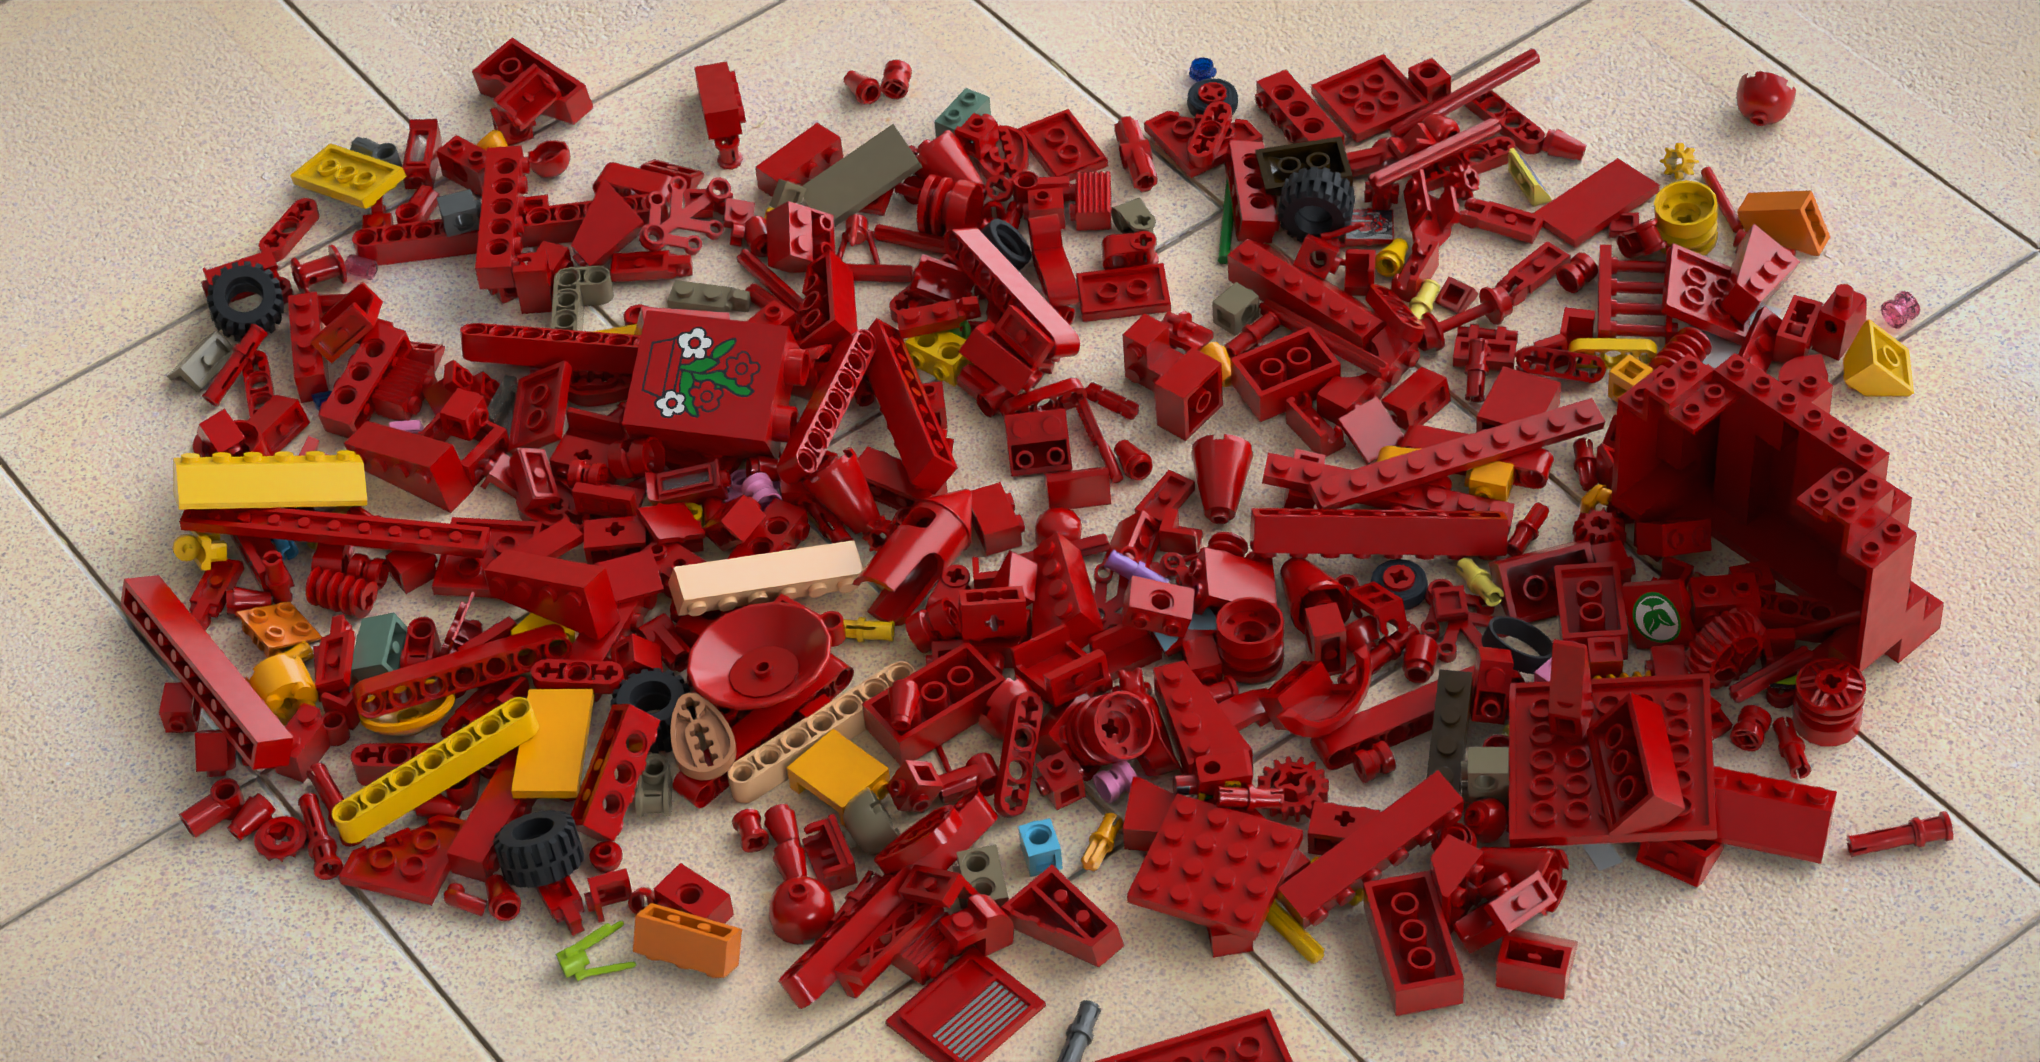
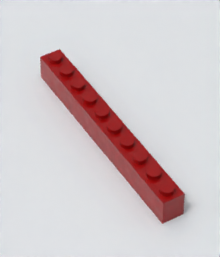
(207, 672)

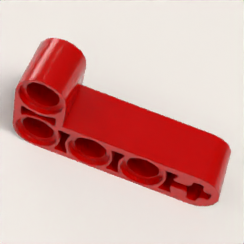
(1051, 261)
(377, 759)

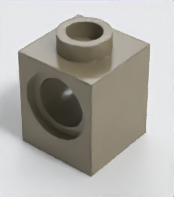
(1235, 308)

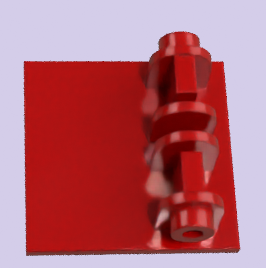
(460, 630)

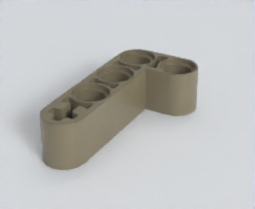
(575, 289)

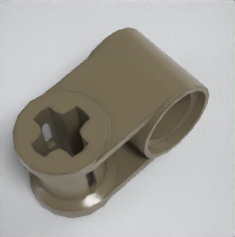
(1133, 217)
(654, 787)

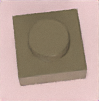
(785, 192)

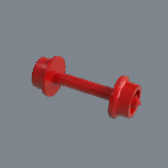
(1494, 304)

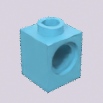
(1040, 846)

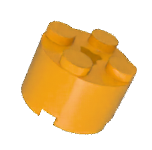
(283, 685)

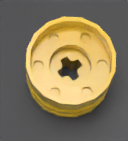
(1687, 216)

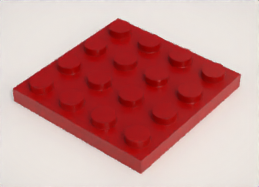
(1215, 867)

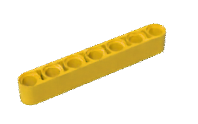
(435, 770)

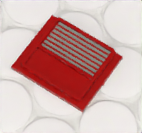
(966, 1011)

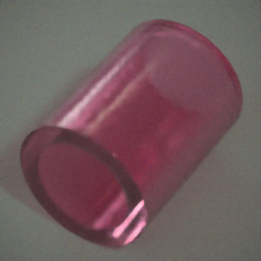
(361, 267)

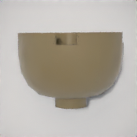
(868, 823)

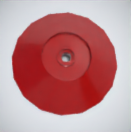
(759, 655)

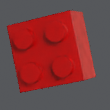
(1188, 393)

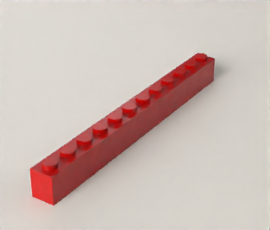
(473, 848)

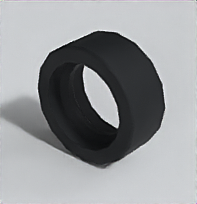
(1008, 242)

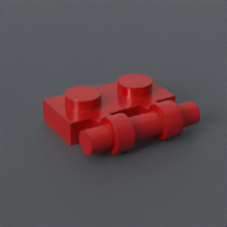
(1500, 348)

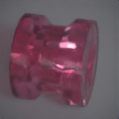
(1901, 309)

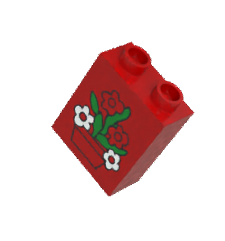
(715, 385)

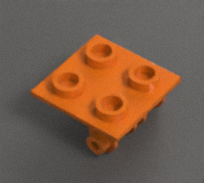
(276, 627)

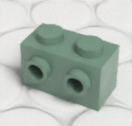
(378, 646)

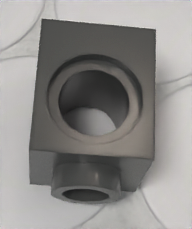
(459, 212)

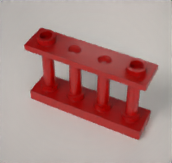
(1610, 307)

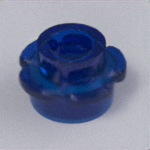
(1202, 69)

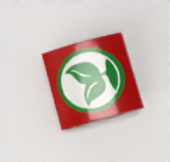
(1659, 613)

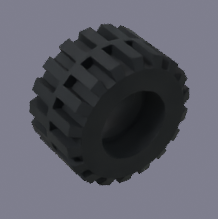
(1315, 203)
(240, 280)
(654, 692)
(538, 849)

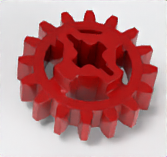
(1297, 785)

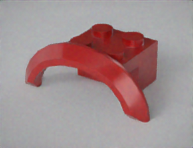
(1310, 702)

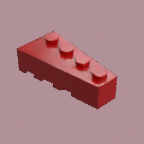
(829, 303)
(1193, 716)

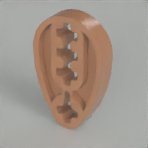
(686, 744)

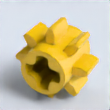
(1671, 157)

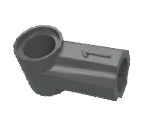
(385, 152)

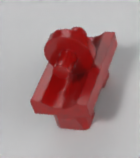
(1185, 333)

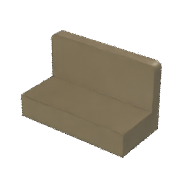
(203, 361)

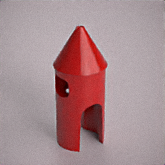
(918, 554)

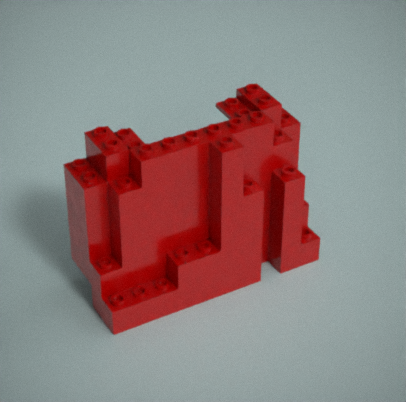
(1778, 489)

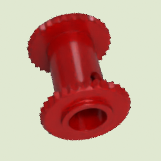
(319, 270)

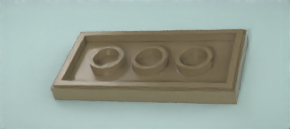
(862, 175)

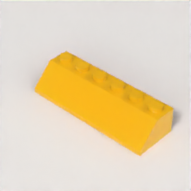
(269, 480)

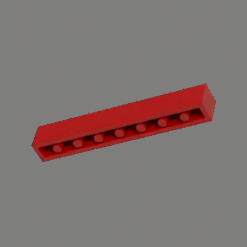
(908, 411)
(1378, 533)

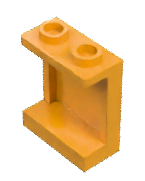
(837, 772)

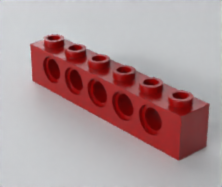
(501, 216)
(779, 531)

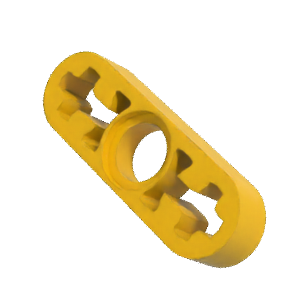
(1603, 345)

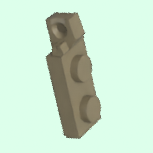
(708, 297)

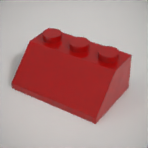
(1530, 579)

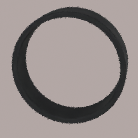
(1524, 632)

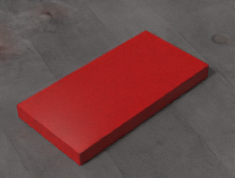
(1597, 202)

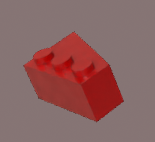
(1064, 918)

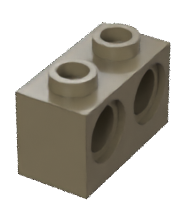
(1486, 774)
(984, 872)

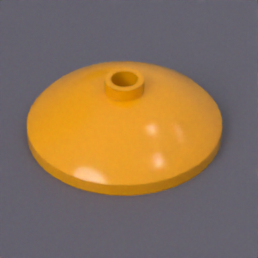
(412, 719)

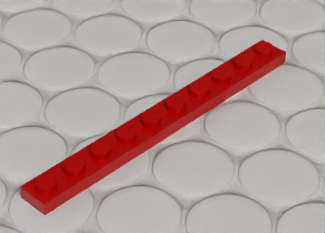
(1456, 455)
(341, 529)

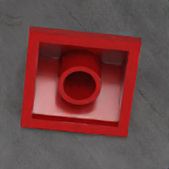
(1078, 488)

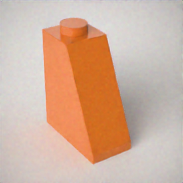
(1788, 218)

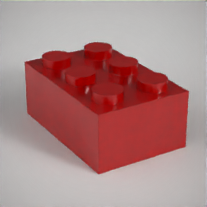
(1283, 370)

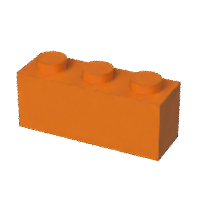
(687, 940)

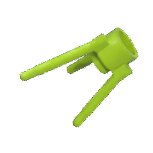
(575, 958)

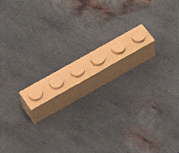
(764, 577)

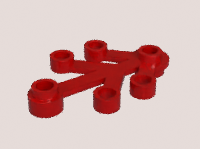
(681, 218)
(1110, 608)
(1467, 626)

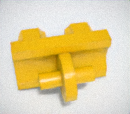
(201, 547)

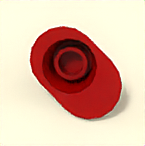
(1159, 756)

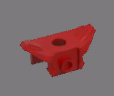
(1442, 211)

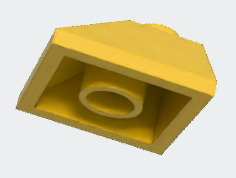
(1878, 364)

